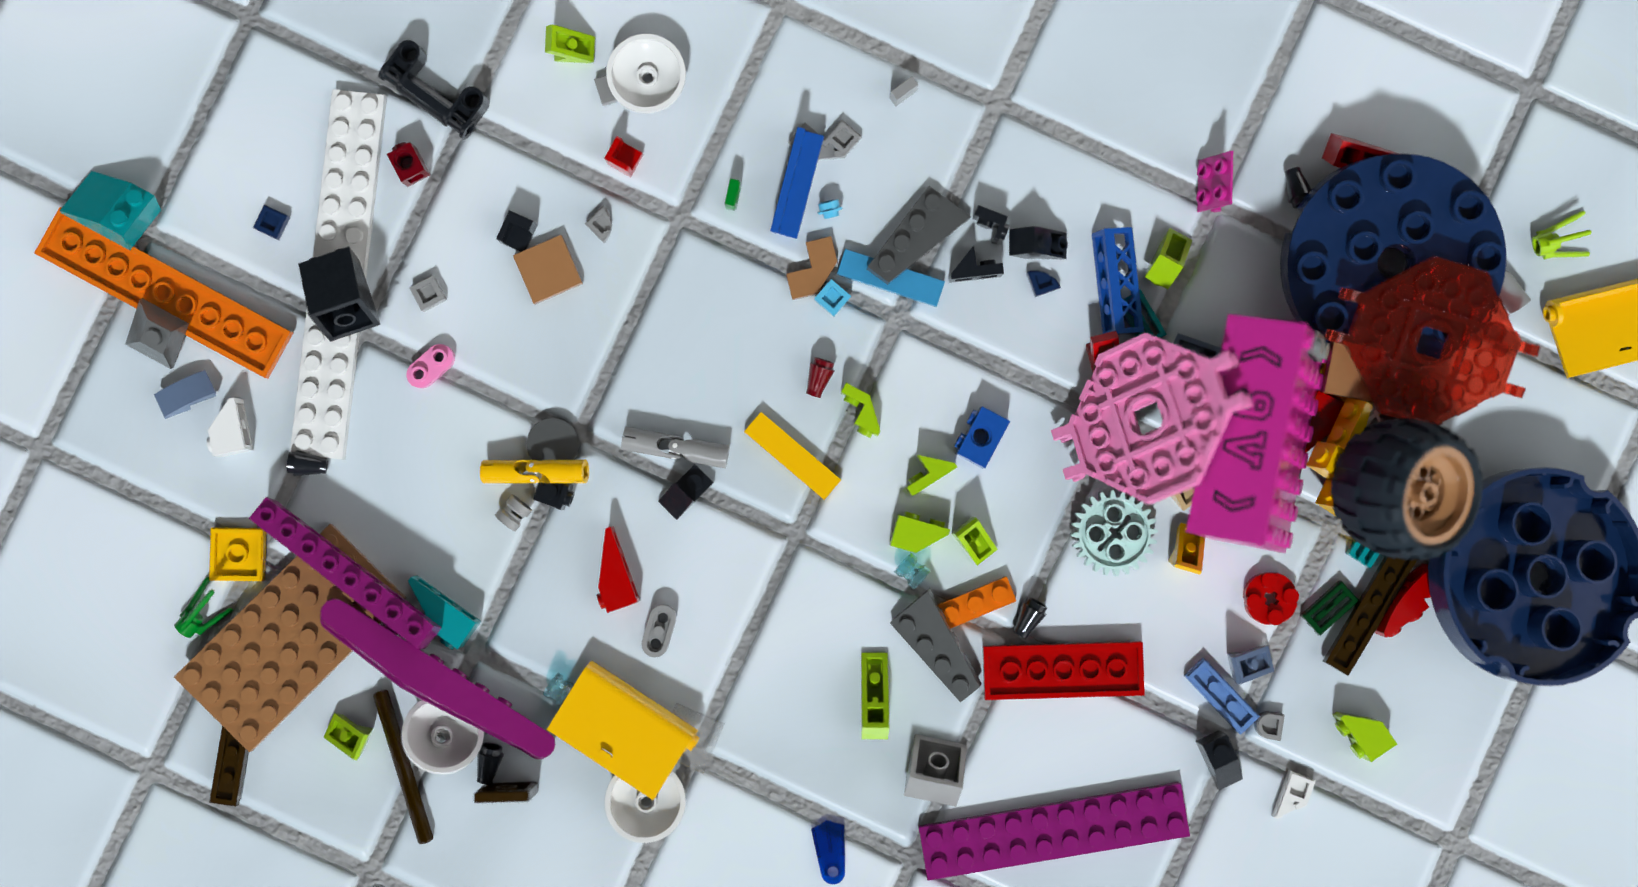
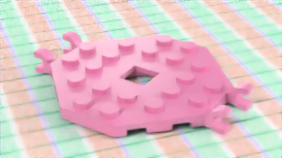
(1191, 409)

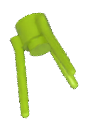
(1547, 243)

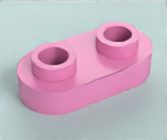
(430, 367)

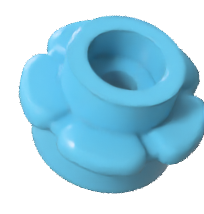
(829, 208)

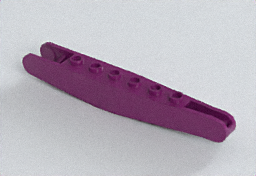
(432, 681)

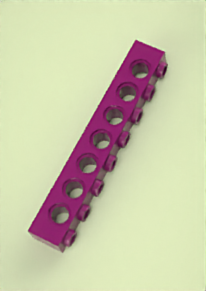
(345, 573)

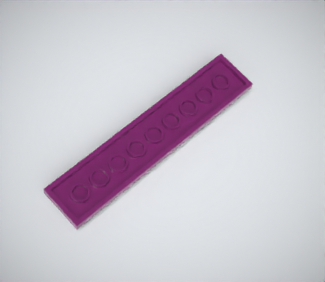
(1054, 831)

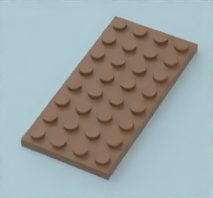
(273, 650)

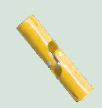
(537, 471)

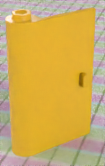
(1595, 327)
(632, 727)

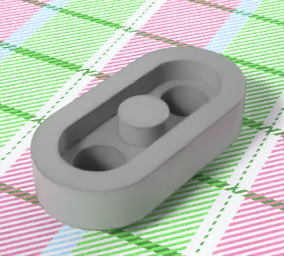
(658, 630)

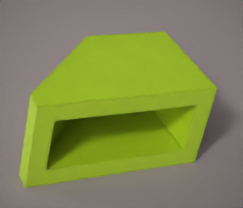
(1169, 259)

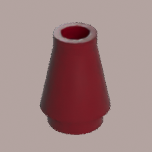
(819, 376)

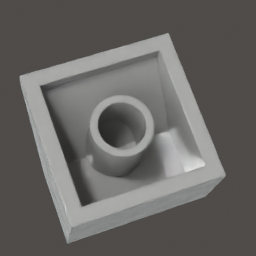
(936, 770)

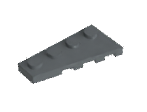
(920, 231)
(930, 637)

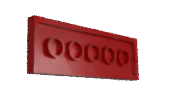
(1063, 670)

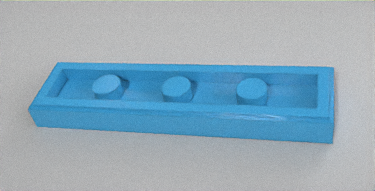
(908, 284)

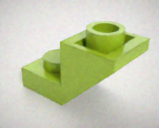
(867, 420)

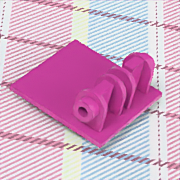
(1215, 182)

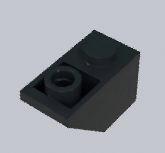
(1037, 243)

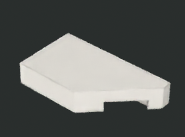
(1293, 794)

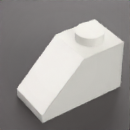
(230, 430)

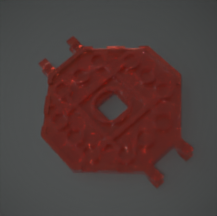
(1474, 356)

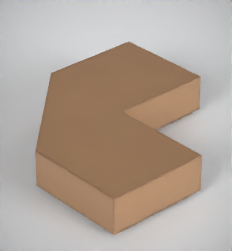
(811, 280)

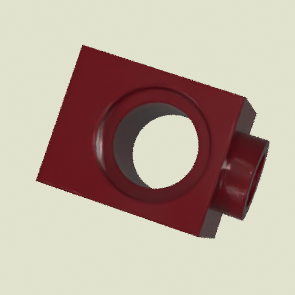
(416, 171)

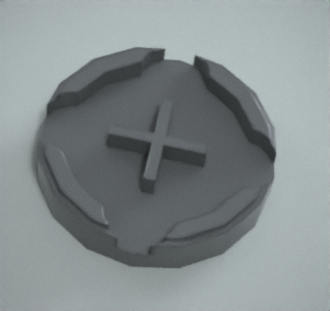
(553, 440)

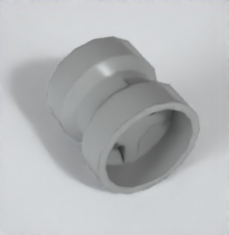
(512, 518)

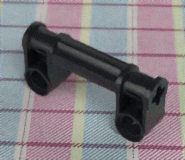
(427, 97)

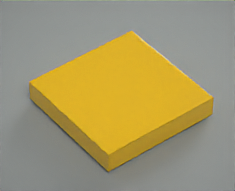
(237, 554)

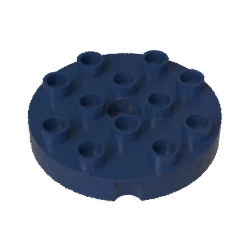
(1377, 204)
(1583, 606)

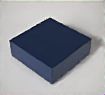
(271, 222)

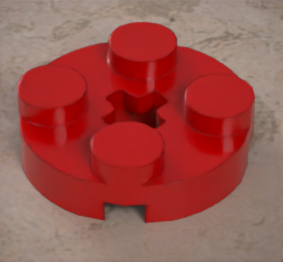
(1285, 596)

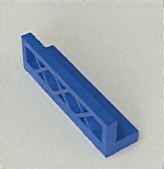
(797, 183)
(1108, 280)

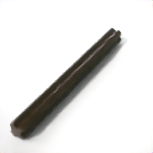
(403, 767)

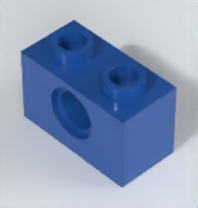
(993, 425)

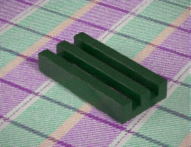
(1312, 622)

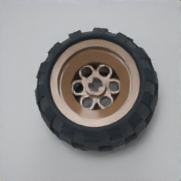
(1407, 488)

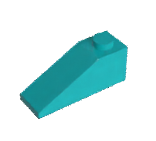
(455, 621)

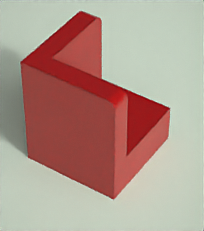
(623, 157)

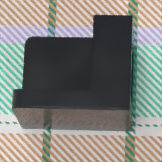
(516, 231)

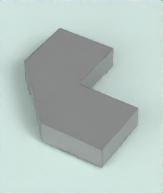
(837, 143)

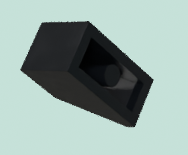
(1220, 759)

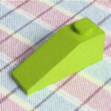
(874, 696)

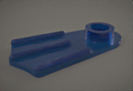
(830, 849)

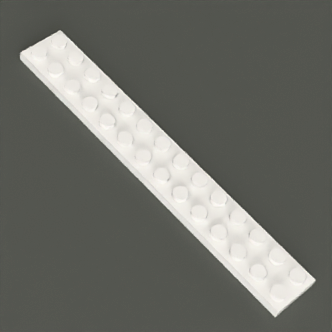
(342, 221)

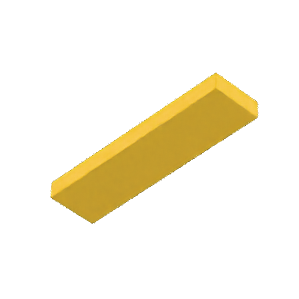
(792, 455)

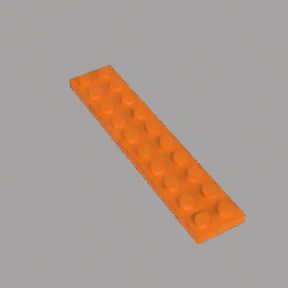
(136, 275)

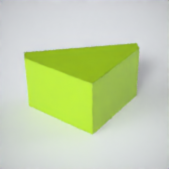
(975, 540)

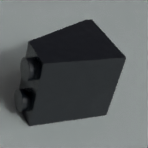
(338, 294)

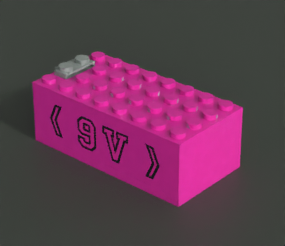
(1260, 457)

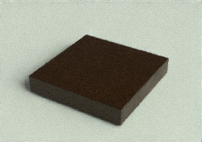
(506, 792)

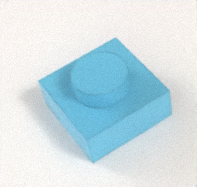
(832, 297)

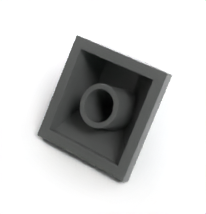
(156, 333)

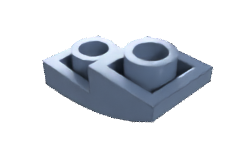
(184, 393)

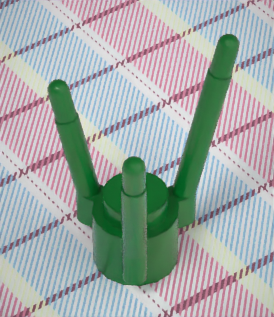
(192, 620)

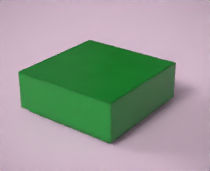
(732, 194)

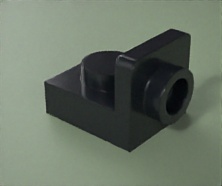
(988, 218)
(555, 494)

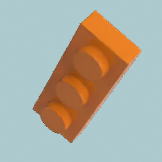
(977, 602)

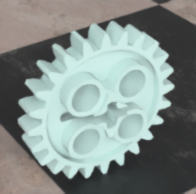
(1130, 549)

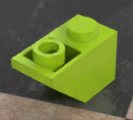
(916, 535)
(1368, 735)

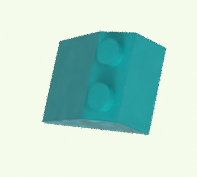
(112, 208)

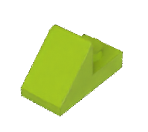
(569, 45)
(935, 470)
(347, 735)

